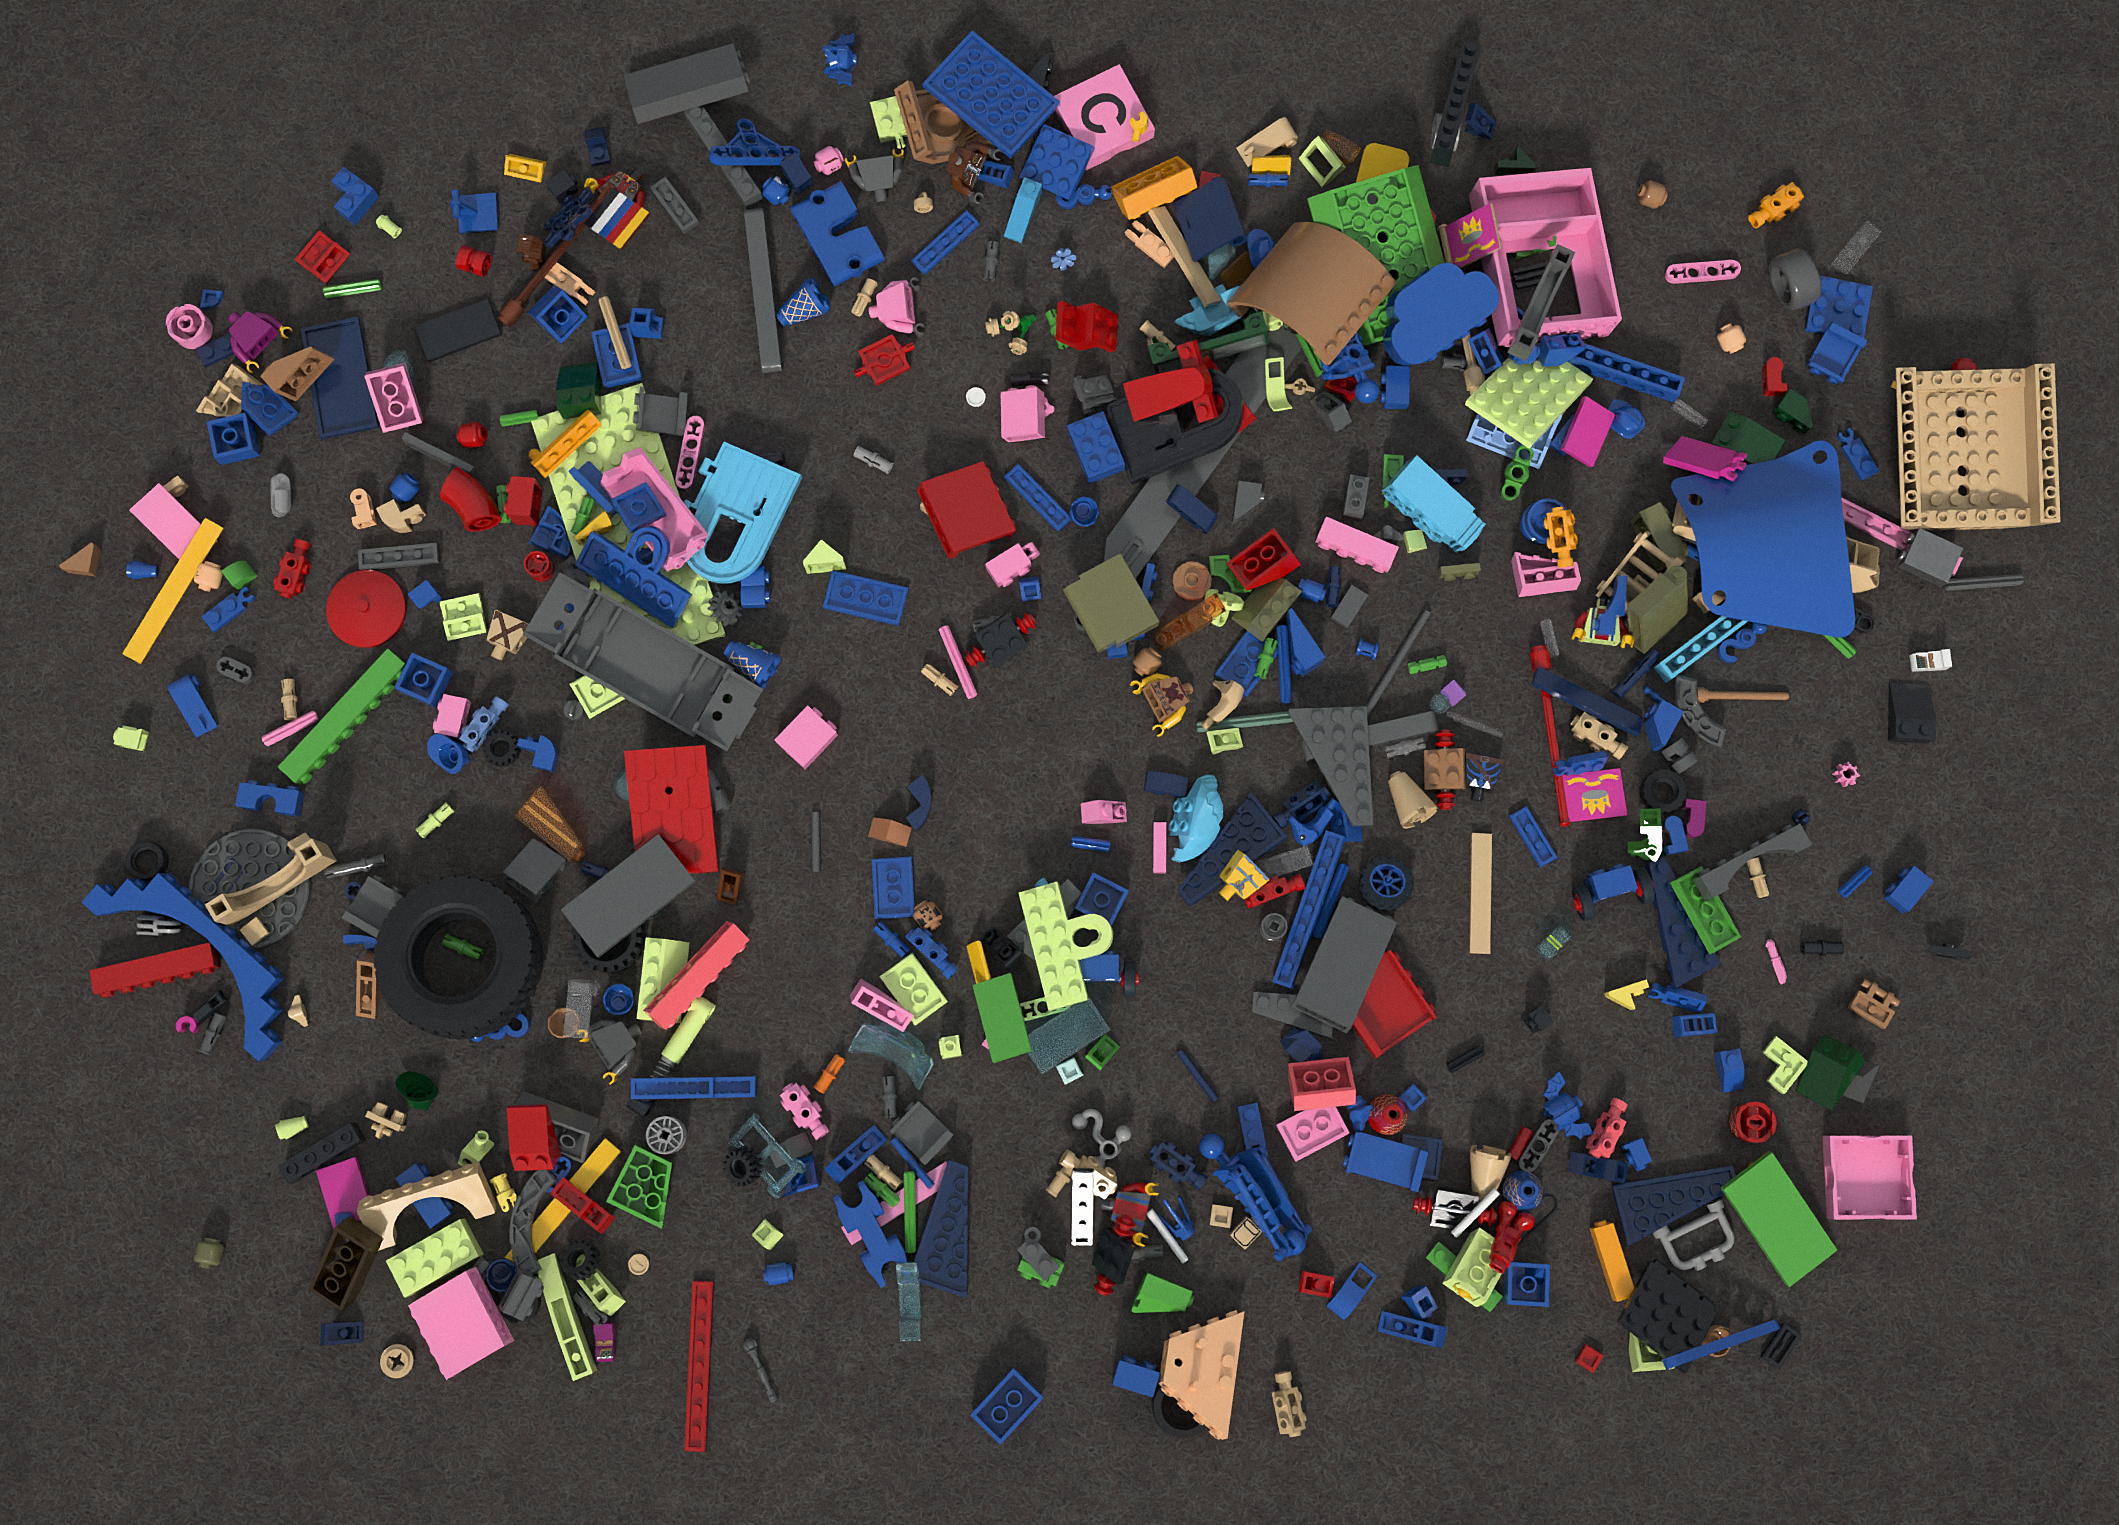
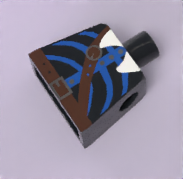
(1481, 774)

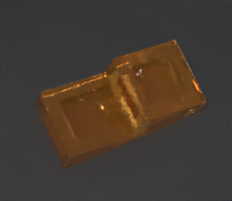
(1341, 146)

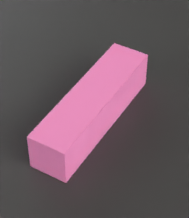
(1159, 847)

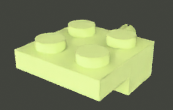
(889, 120)

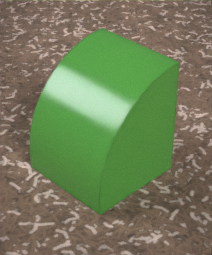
(239, 574)

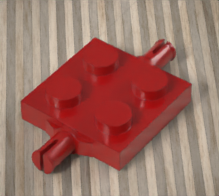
(884, 360)

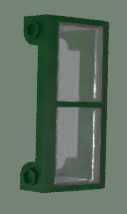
(1252, 336)

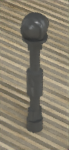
(751, 1346)

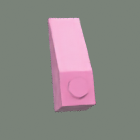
(880, 1005)

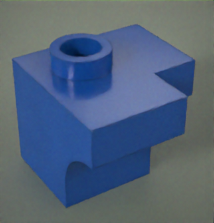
(645, 323)

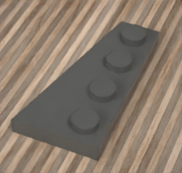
(1279, 1008)

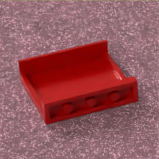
(966, 508)
(1391, 1007)

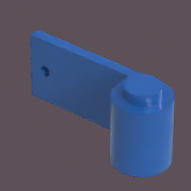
(190, 703)

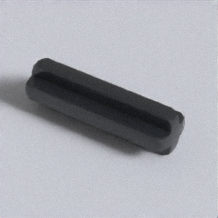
(1465, 1059)

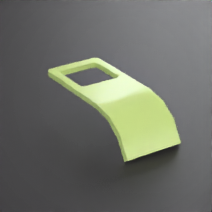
(1275, 387)

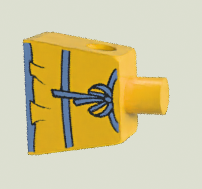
(1241, 877)

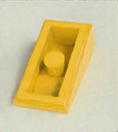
(601, 524)

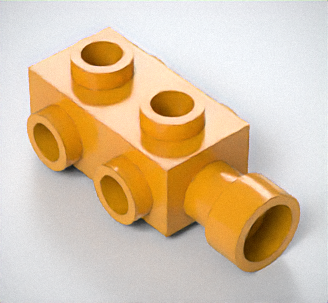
(1785, 199)
(1557, 533)

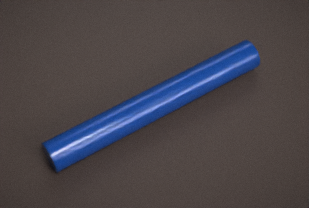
(912, 1163)

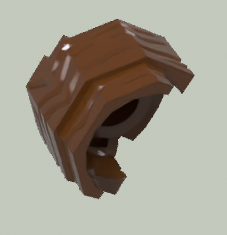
(532, 249)

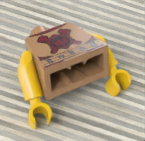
(1165, 697)

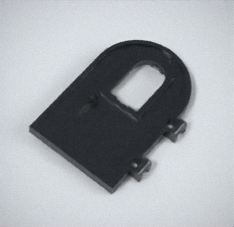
(1141, 438)

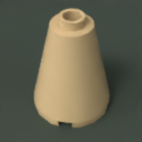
(1410, 800)
(1487, 1169)

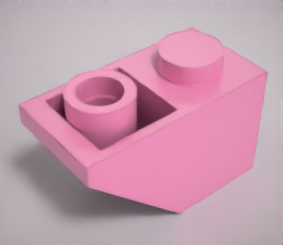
(1103, 812)

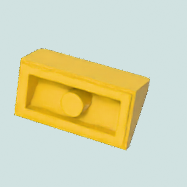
(1274, 164)
(524, 167)
(978, 962)

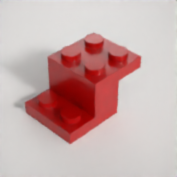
(1086, 326)

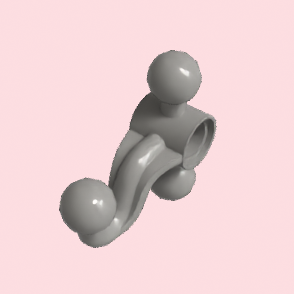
(1122, 1133)

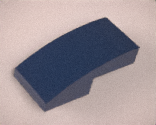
(1166, 783)

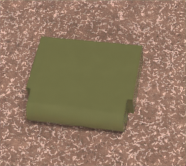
(1111, 604)
(1658, 608)

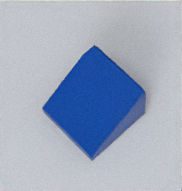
(1030, 588)

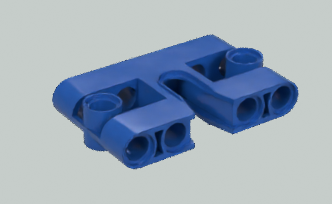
(836, 252)

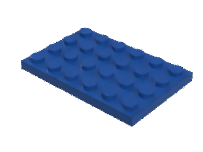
(991, 94)

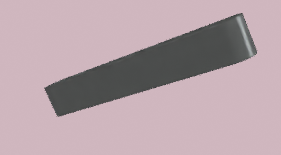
(1395, 730)

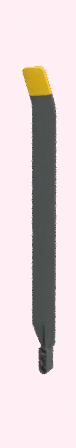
(1149, 516)

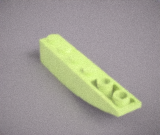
(565, 1319)

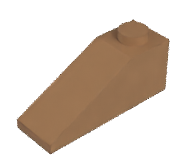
(367, 988)

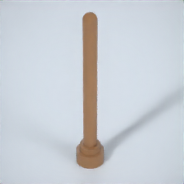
(1704, 694)

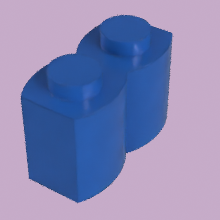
(754, 589)

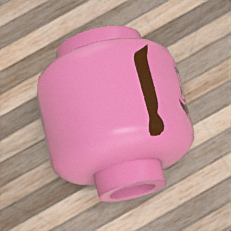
(828, 160)

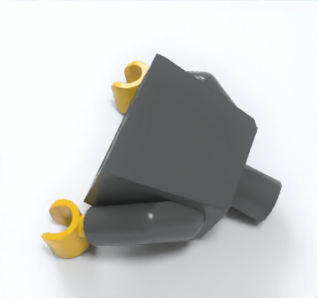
(877, 173)
(613, 1044)

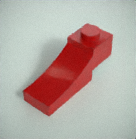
(582, 1205)

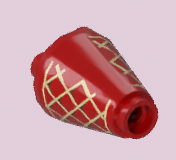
(1379, 1115)

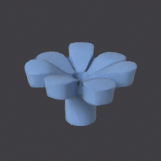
(1062, 258)

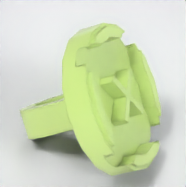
(1230, 602)

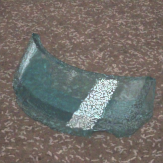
(895, 1046)

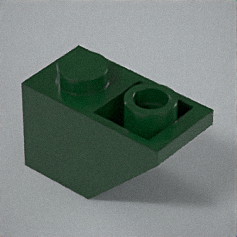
(1794, 410)

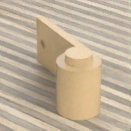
(1275, 135)

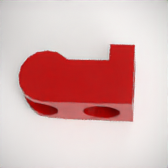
(1772, 378)

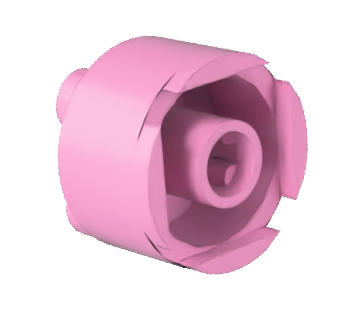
(189, 326)

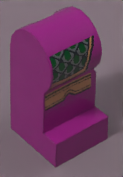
(1695, 817)
(605, 1342)

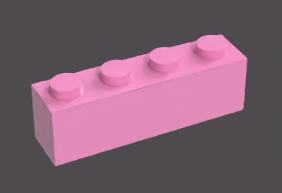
(1356, 544)

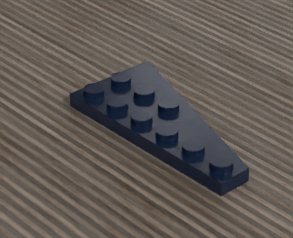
(1248, 831)
(1679, 938)
(1660, 1201)
(944, 1241)

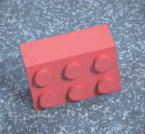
(1321, 1083)

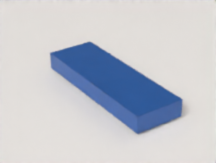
(1533, 836)

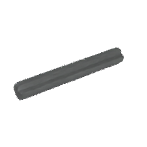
(1984, 582)

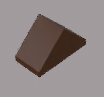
(729, 886)

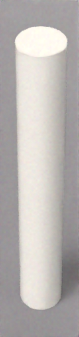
(1475, 1212)
(1167, 1236)

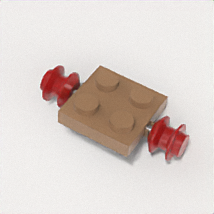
(1444, 769)

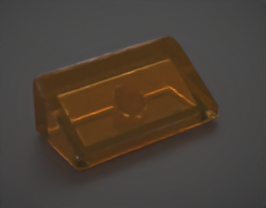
(1237, 272)

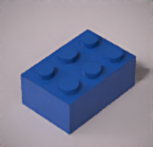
(1095, 447)
(1007, 1405)

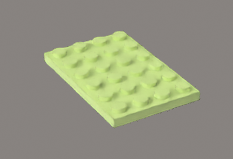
(1528, 397)

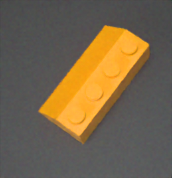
(1154, 187)

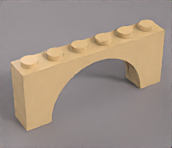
(309, 860)
(463, 1185)

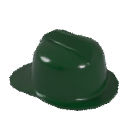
(416, 1089)

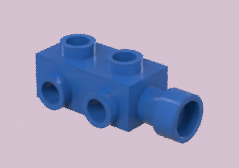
(929, 947)

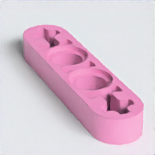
(1701, 268)
(690, 453)

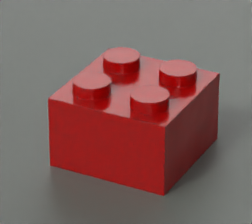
(523, 500)

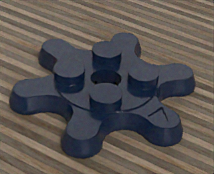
(567, 219)

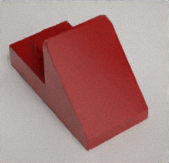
(1343, 387)
(1316, 1284)

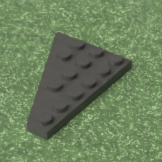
(1341, 749)

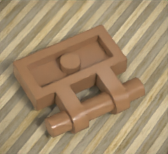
(1871, 1009)

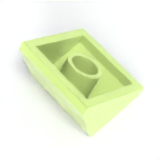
(823, 559)

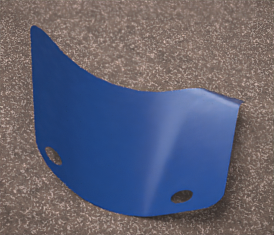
(1775, 542)

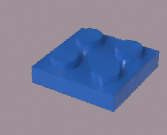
(638, 507)

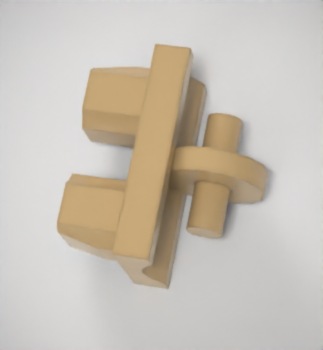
(378, 1115)

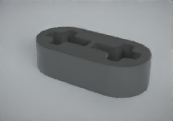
(237, 666)

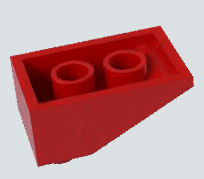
(1263, 561)
(532, 1138)

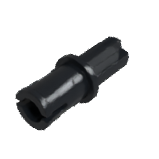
(1030, 379)

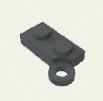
(1037, 1255)

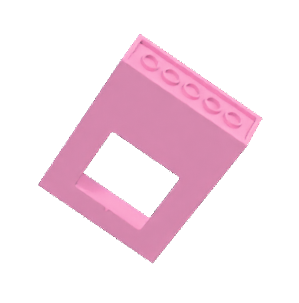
(1528, 214)

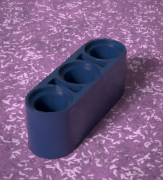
(1191, 509)

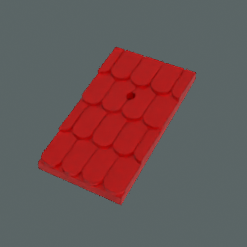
(680, 818)

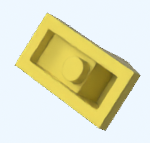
(1622, 995)

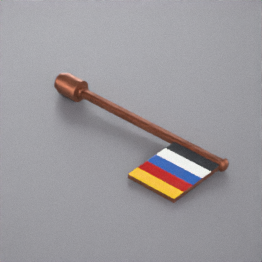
(612, 217)

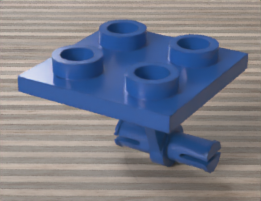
(475, 211)

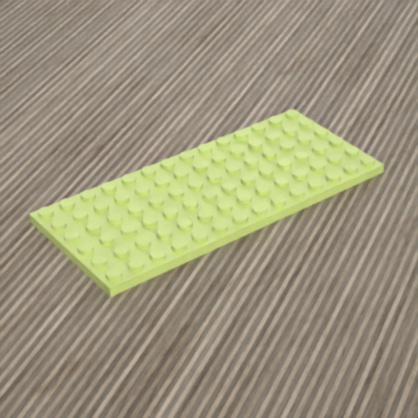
(605, 451)

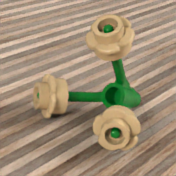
(1009, 321)

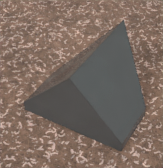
(1862, 1082)

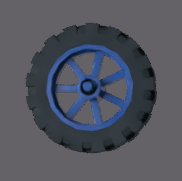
(1391, 866)

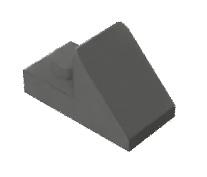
(794, 1147)

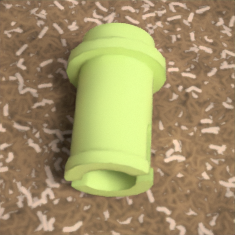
(385, 223)

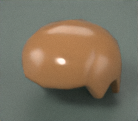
(556, 1022)
(1716, 1332)

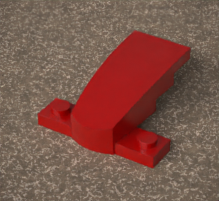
(1174, 388)

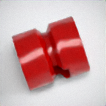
(470, 260)
(539, 566)

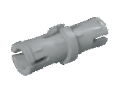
(873, 459)

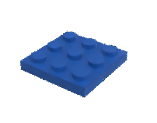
(1057, 162)
(1842, 304)

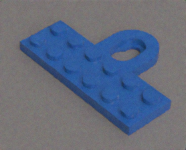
(633, 578)

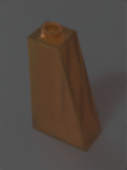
(549, 823)

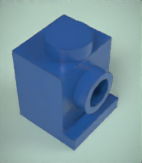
(1636, 1153)
(1422, 1295)

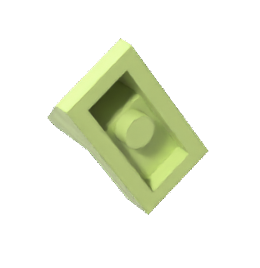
(1224, 740)

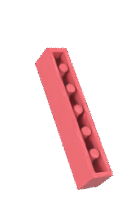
(696, 975)

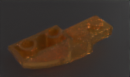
(1189, 623)

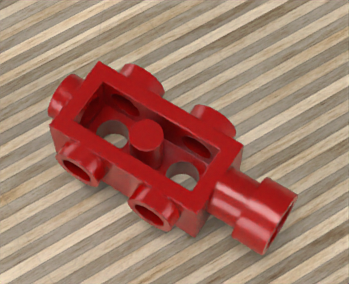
(295, 573)
(1268, 891)

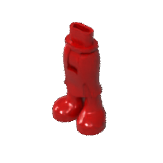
(1507, 1238)

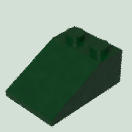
(578, 390)
(1747, 436)
(1829, 1071)

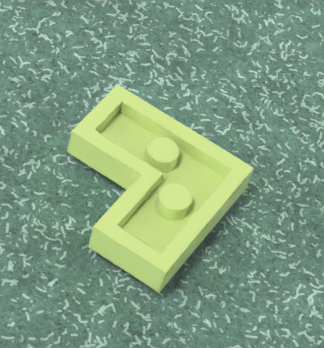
(1789, 1064)

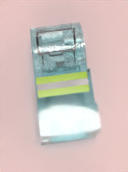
(1553, 942)

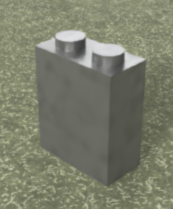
(1929, 557)

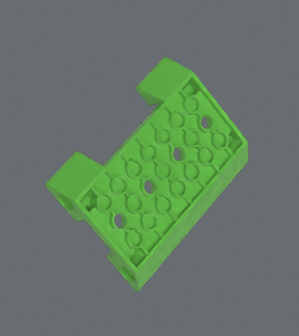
(1400, 213)

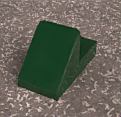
(1520, 165)

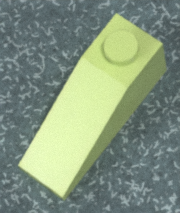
(601, 1291)

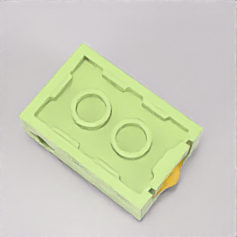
(1470, 1273)

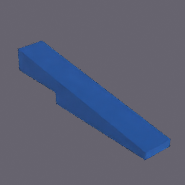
(693, 1087)

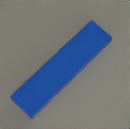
(945, 242)
(1038, 498)

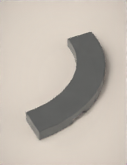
(522, 1220)

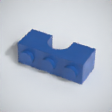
(252, 795)

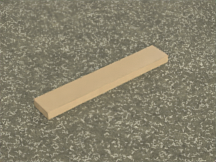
(1181, 252)
(1480, 893)

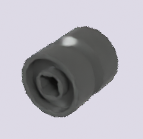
(1680, 755)
(1273, 927)

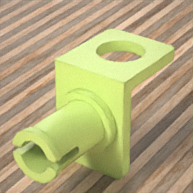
(476, 1148)

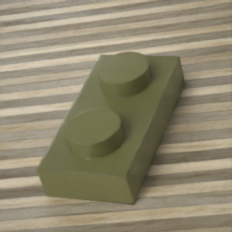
(1451, 572)

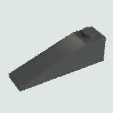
(1020, 934)

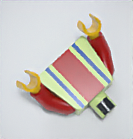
(1584, 630)

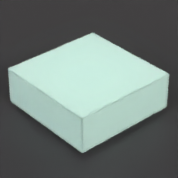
(1069, 1070)

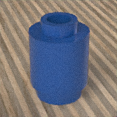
(1311, 590)
(778, 1273)

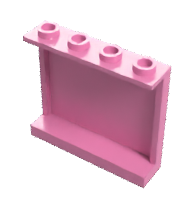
(460, 1322)

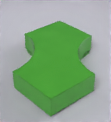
(1220, 569)

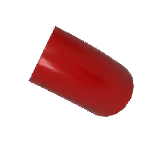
(470, 501)

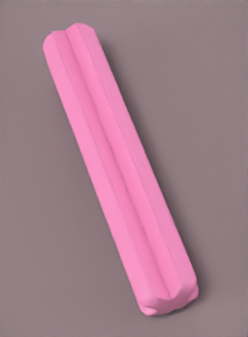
(290, 728)

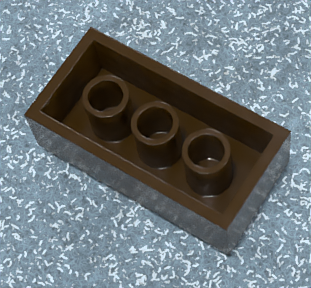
(345, 1263)

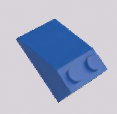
(1303, 650)

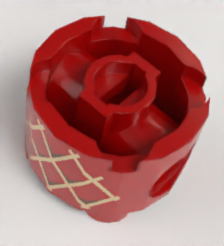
(1752, 1122)

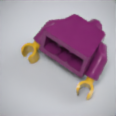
(252, 334)

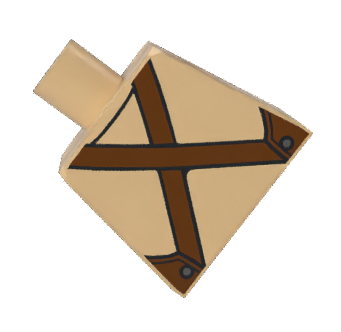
(506, 634)

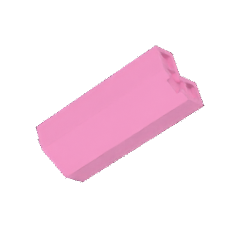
(679, 524)

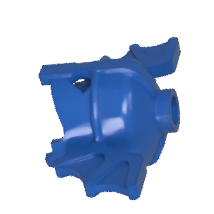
(840, 59)
(1564, 1108)

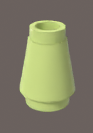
(290, 1127)

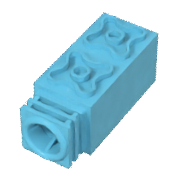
(1433, 505)

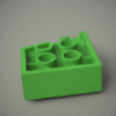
(643, 1186)

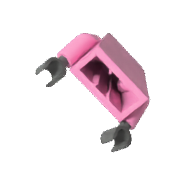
(896, 306)

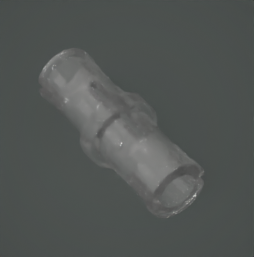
(1404, 747)

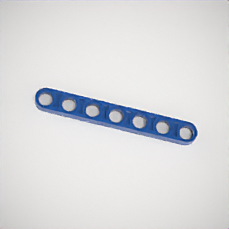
(1720, 1344)

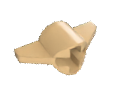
(1299, 387)
(298, 1012)

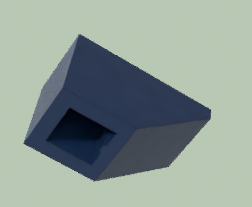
(796, 173)

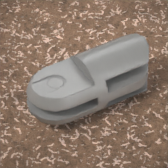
(280, 495)
(158, 925)

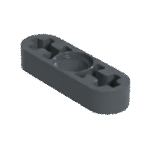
(1535, 1162)

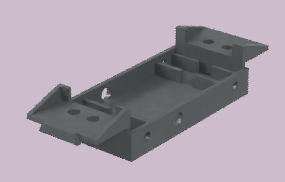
(643, 662)

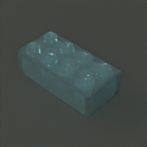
(1066, 1035)

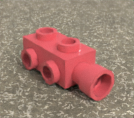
(1607, 1136)

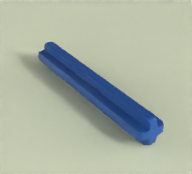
(1284, 664)
(1330, 901)

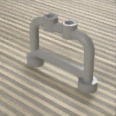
(1715, 1253)

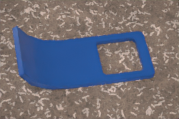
(1350, 1294)

